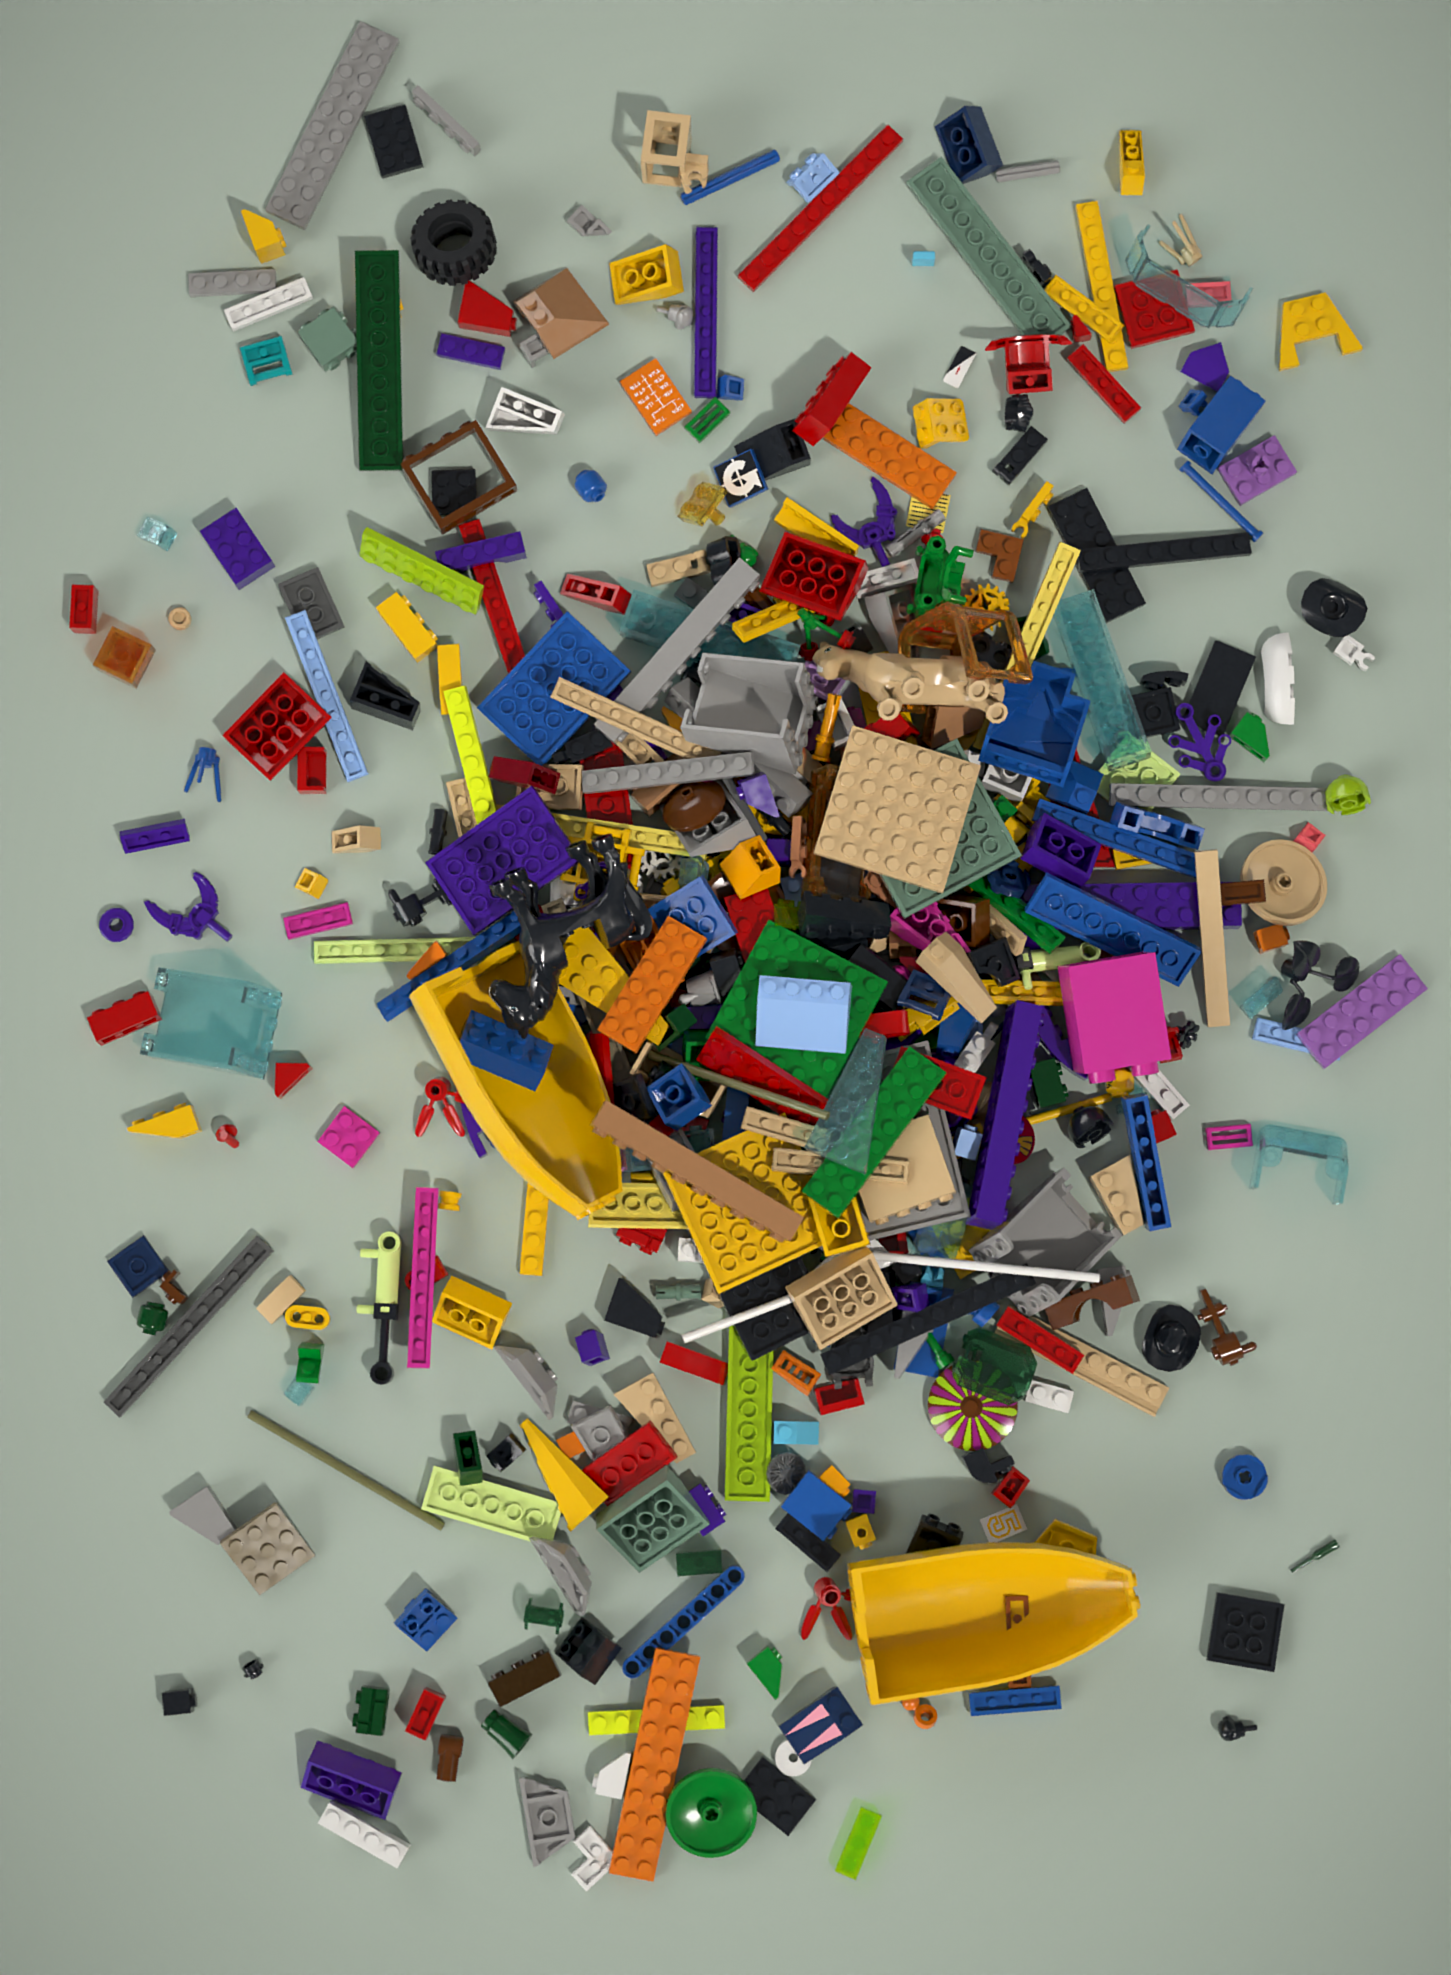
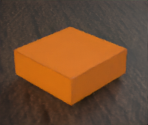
(570, 1445)

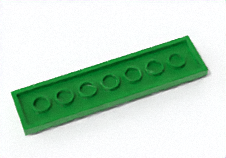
(897, 1104)

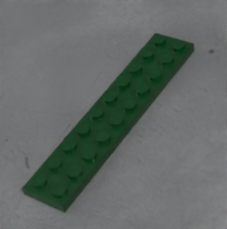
(379, 360)

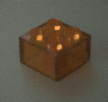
(124, 657)

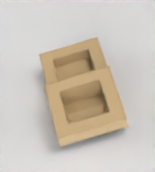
(281, 1299)

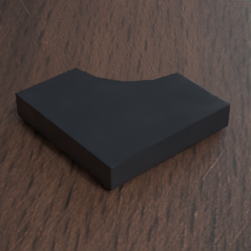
(996, 961)

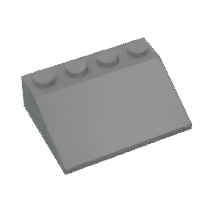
(721, 833)

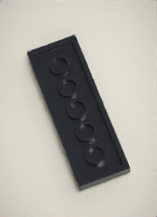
(1084, 528)

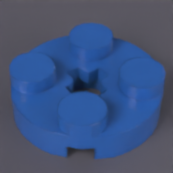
(1256, 1471)

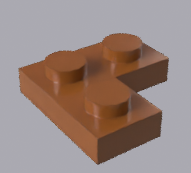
(1005, 548)

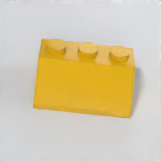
(842, 1233)
(471, 1312)

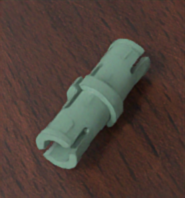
(678, 1291)

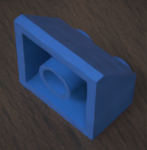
(678, 1097)

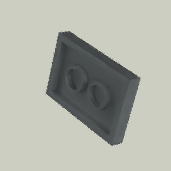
(311, 594)

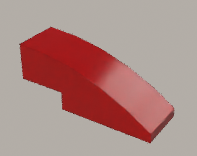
(694, 1363)

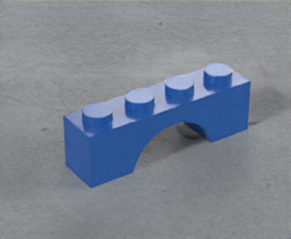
(1157, 825)

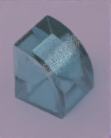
(298, 1392)

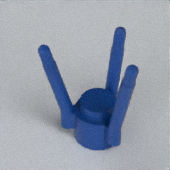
(205, 759)

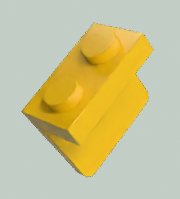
(940, 421)

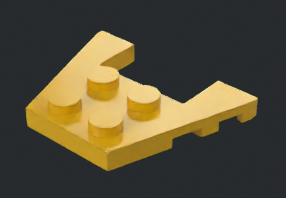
(1311, 320)
(1065, 1535)

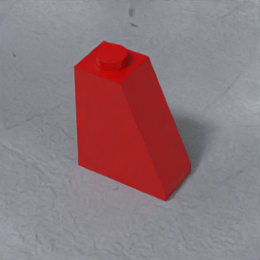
(485, 313)

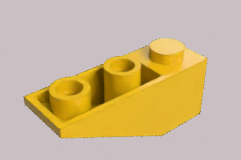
(1131, 162)
(175, 1124)

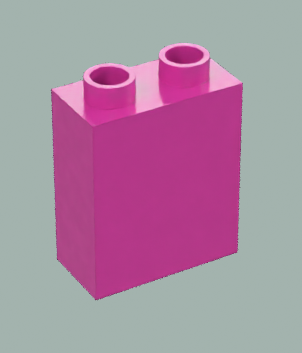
(1114, 1015)

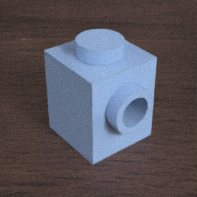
(967, 1141)

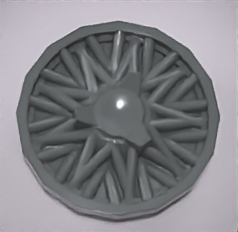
(785, 1472)

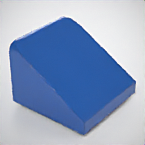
(730, 388)

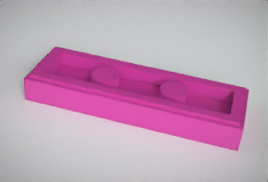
(318, 921)

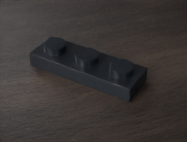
(808, 1542)

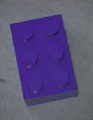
(237, 548)
(1060, 851)

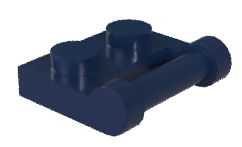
(925, 987)

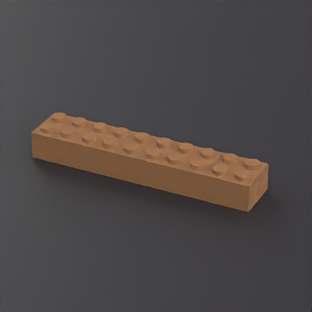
(696, 1171)

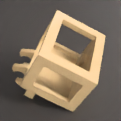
(674, 130)

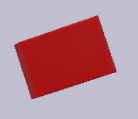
(288, 1075)
(1010, 1487)

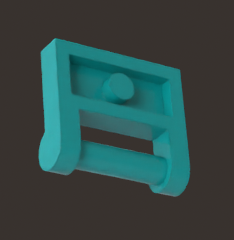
(264, 354)

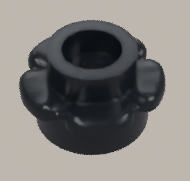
(253, 1669)

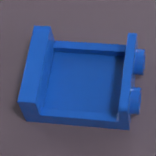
(817, 1506)

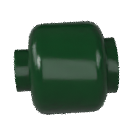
(152, 1317)

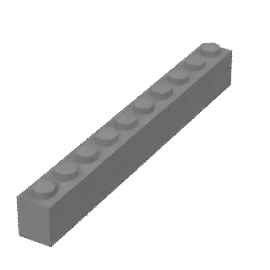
(684, 643)

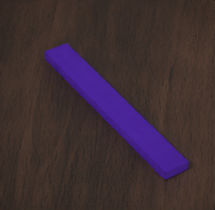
(706, 312)

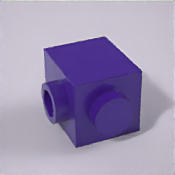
(592, 1347)

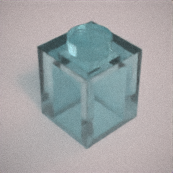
(691, 869)

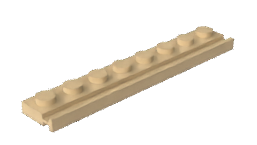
(1107, 1372)

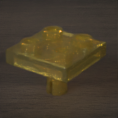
(703, 505)

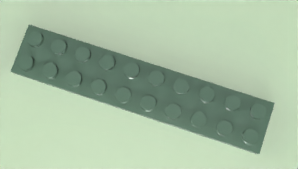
(986, 251)

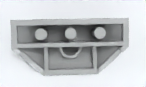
(532, 1375)
(566, 1570)

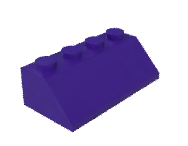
(351, 1779)

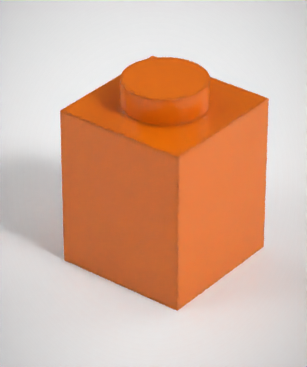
(1271, 938)

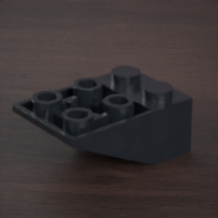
(777, 450)

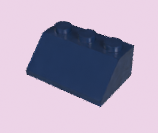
(969, 144)

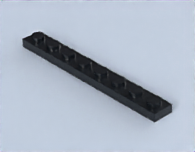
(1164, 552)

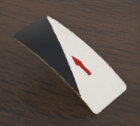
(959, 366)

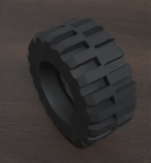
(449, 220)

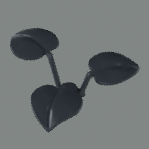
(1306, 956)

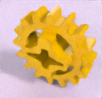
(982, 595)

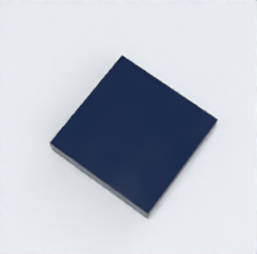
(138, 1266)

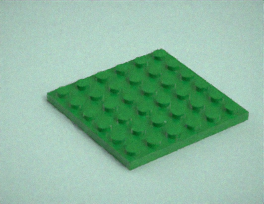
(792, 956)

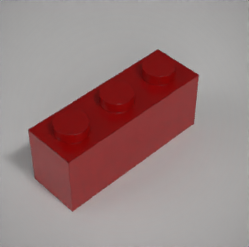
(124, 1017)

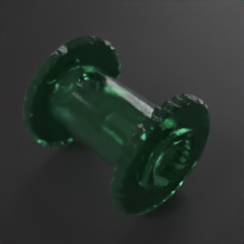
(543, 1616)

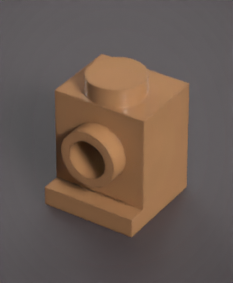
(900, 947)

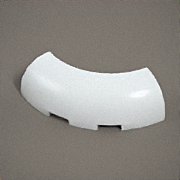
(1277, 677)

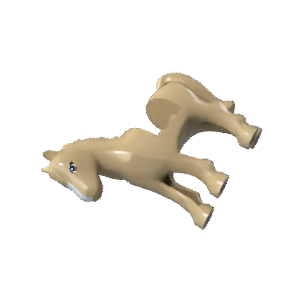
(912, 681)

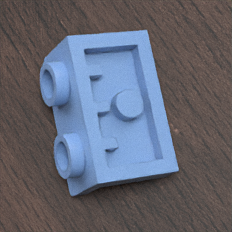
(813, 176)

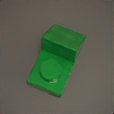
(309, 1362)

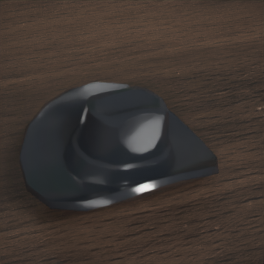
(1333, 608)
(1171, 1338)

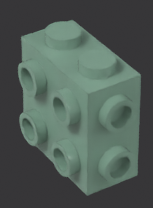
(329, 338)

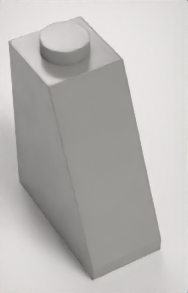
(205, 1515)

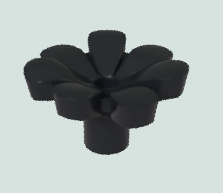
(1187, 1034)

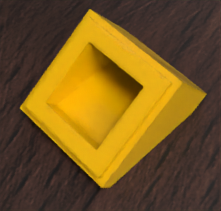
(311, 883)

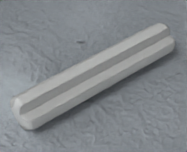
(1027, 171)

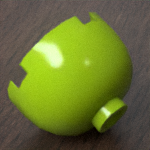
(1347, 795)

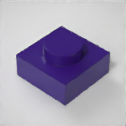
(863, 1501)

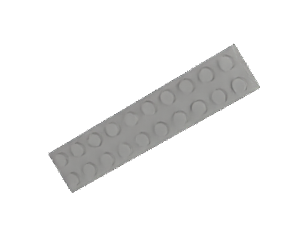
(332, 125)

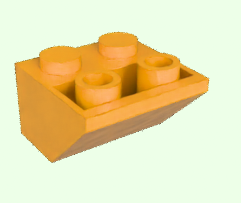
(751, 867)

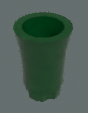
(506, 1733)

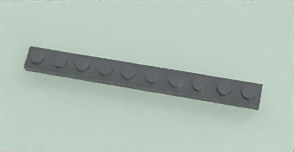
(188, 1326)

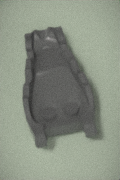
(859, 1370)

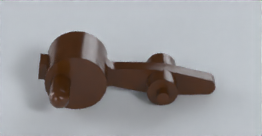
(1226, 1346)

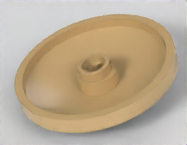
(1292, 881)

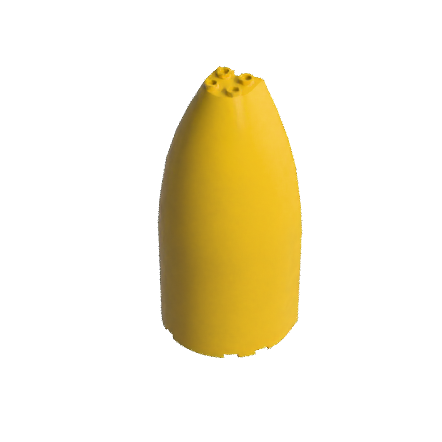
(538, 1131)
(940, 1614)

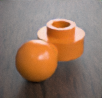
(920, 1711)

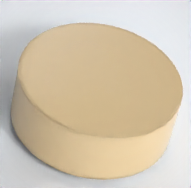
(180, 618)

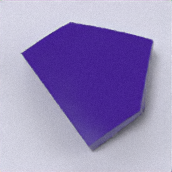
(1207, 366)

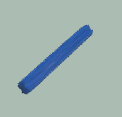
(731, 177)

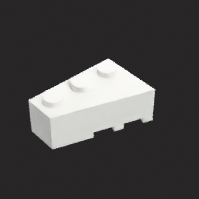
(522, 414)

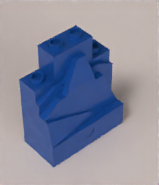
(1039, 727)

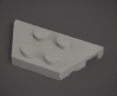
(547, 1818)

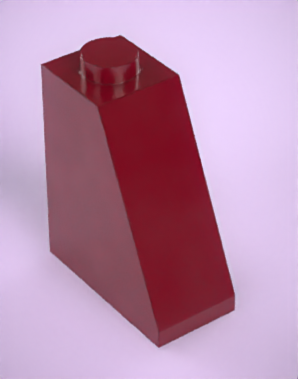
(524, 774)

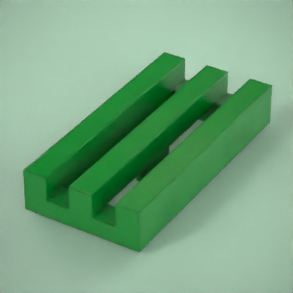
(694, 433)

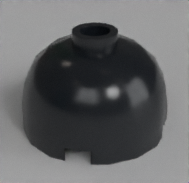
(1088, 1125)

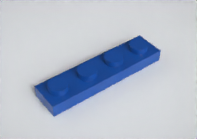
(1015, 1700)

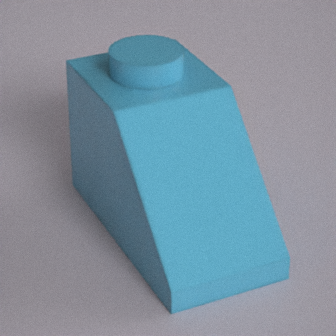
(796, 1432)

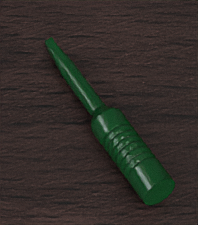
(1318, 1554)

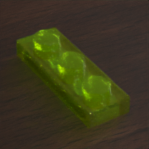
(858, 1843)

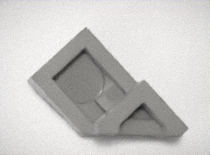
(587, 224)

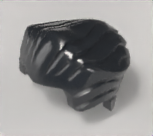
(1018, 413)

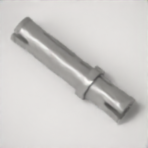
(923, 527)

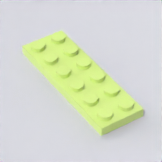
(491, 1506)

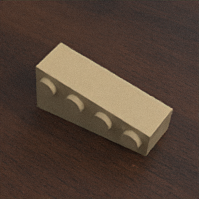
(648, 1402)

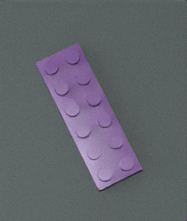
(1361, 1011)

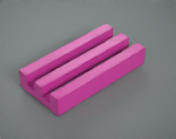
(1210, 1138)

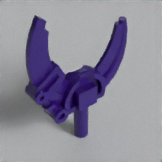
(873, 533)
(199, 918)

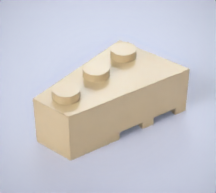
(1119, 1194)

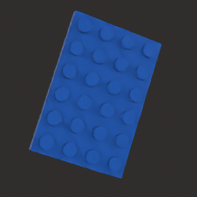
(522, 700)

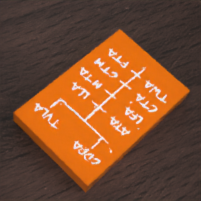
(655, 397)

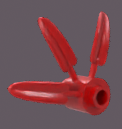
(449, 1111)
(828, 1595)

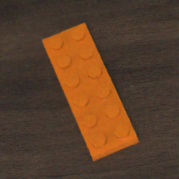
(890, 456)
(652, 984)

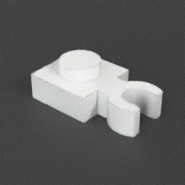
(1350, 651)

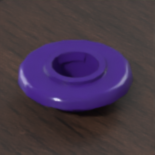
(108, 917)

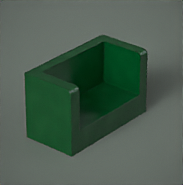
(680, 1021)

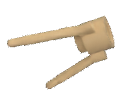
(1191, 252)

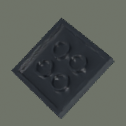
(1245, 1632)

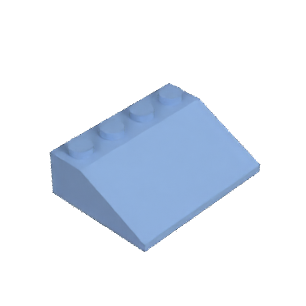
(803, 1014)

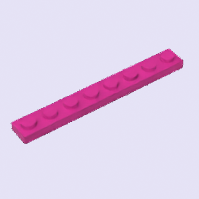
(422, 1278)

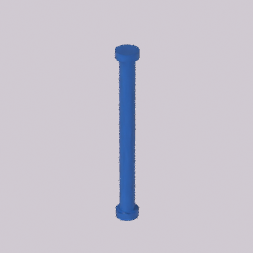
(1221, 501)

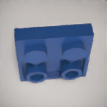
(425, 1619)

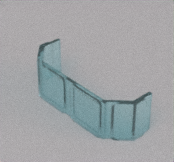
(1178, 292)

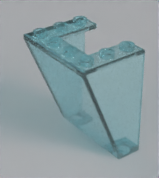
(214, 1023)

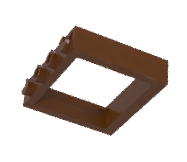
(474, 507)

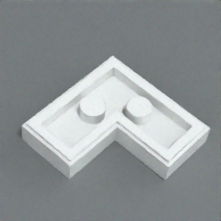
(598, 1856)

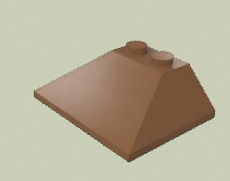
(560, 313)

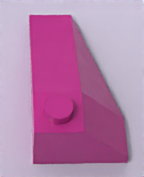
(924, 927)

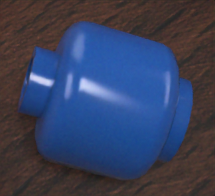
(590, 486)

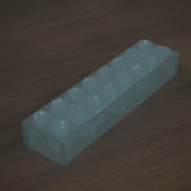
(655, 620)
(1101, 680)

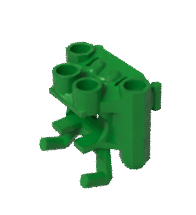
(938, 576)

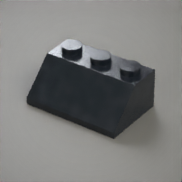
(873, 963)

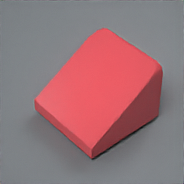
(1309, 837)

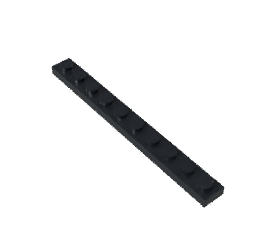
(924, 1320)

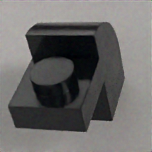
(981, 1469)

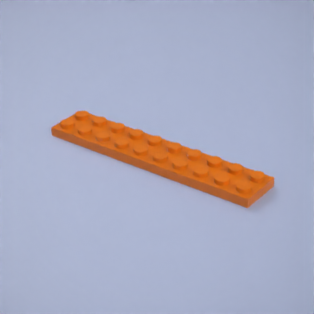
(654, 1764)

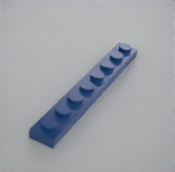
(1121, 839)
(463, 957)

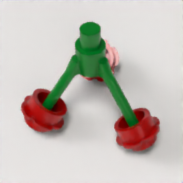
(815, 620)

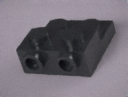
(934, 1534)

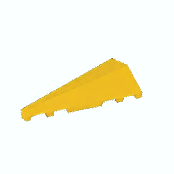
(570, 1485)

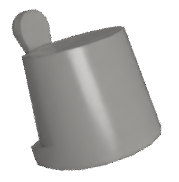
(701, 990)

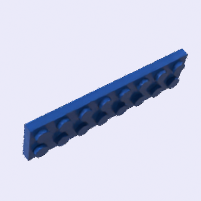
(1110, 927)

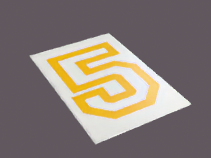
(1003, 1524)

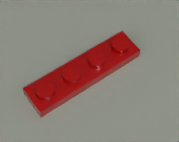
(1103, 383)
(1040, 1340)

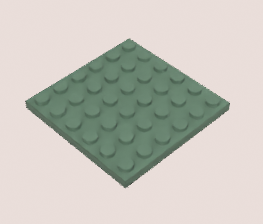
(980, 849)

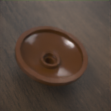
(693, 805)

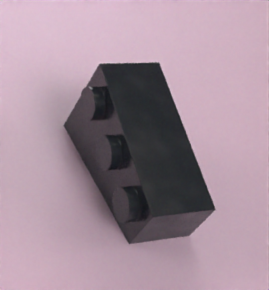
(383, 699)

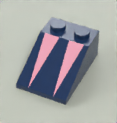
(820, 1725)

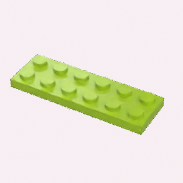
(421, 571)

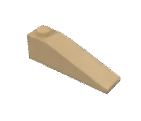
(953, 970)

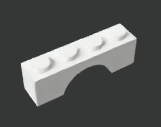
(371, 1839)

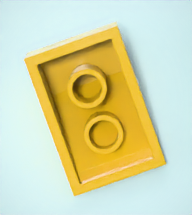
(647, 276)

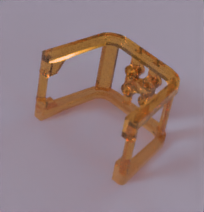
(965, 623)

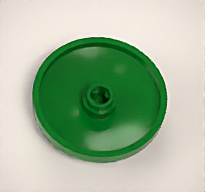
(711, 1812)

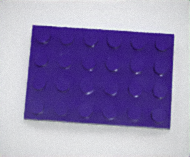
(510, 838)

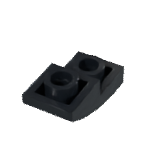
(1156, 679)

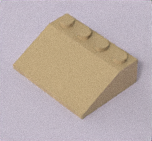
(841, 1296)

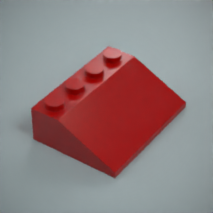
(814, 576)
(276, 726)

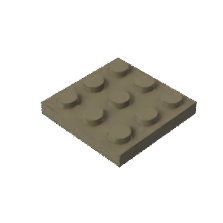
(267, 1548)

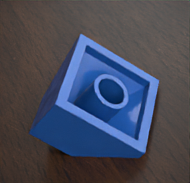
(1078, 789)

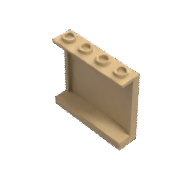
(927, 1176)

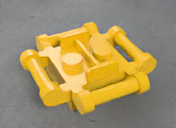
(623, 849)

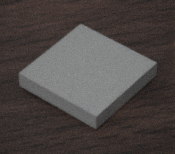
(599, 1431)

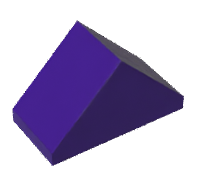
(911, 1297)

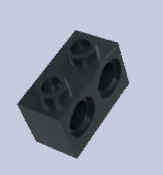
(992, 648)

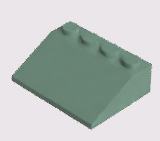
(651, 1519)

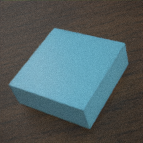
(923, 258)

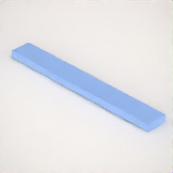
(326, 695)

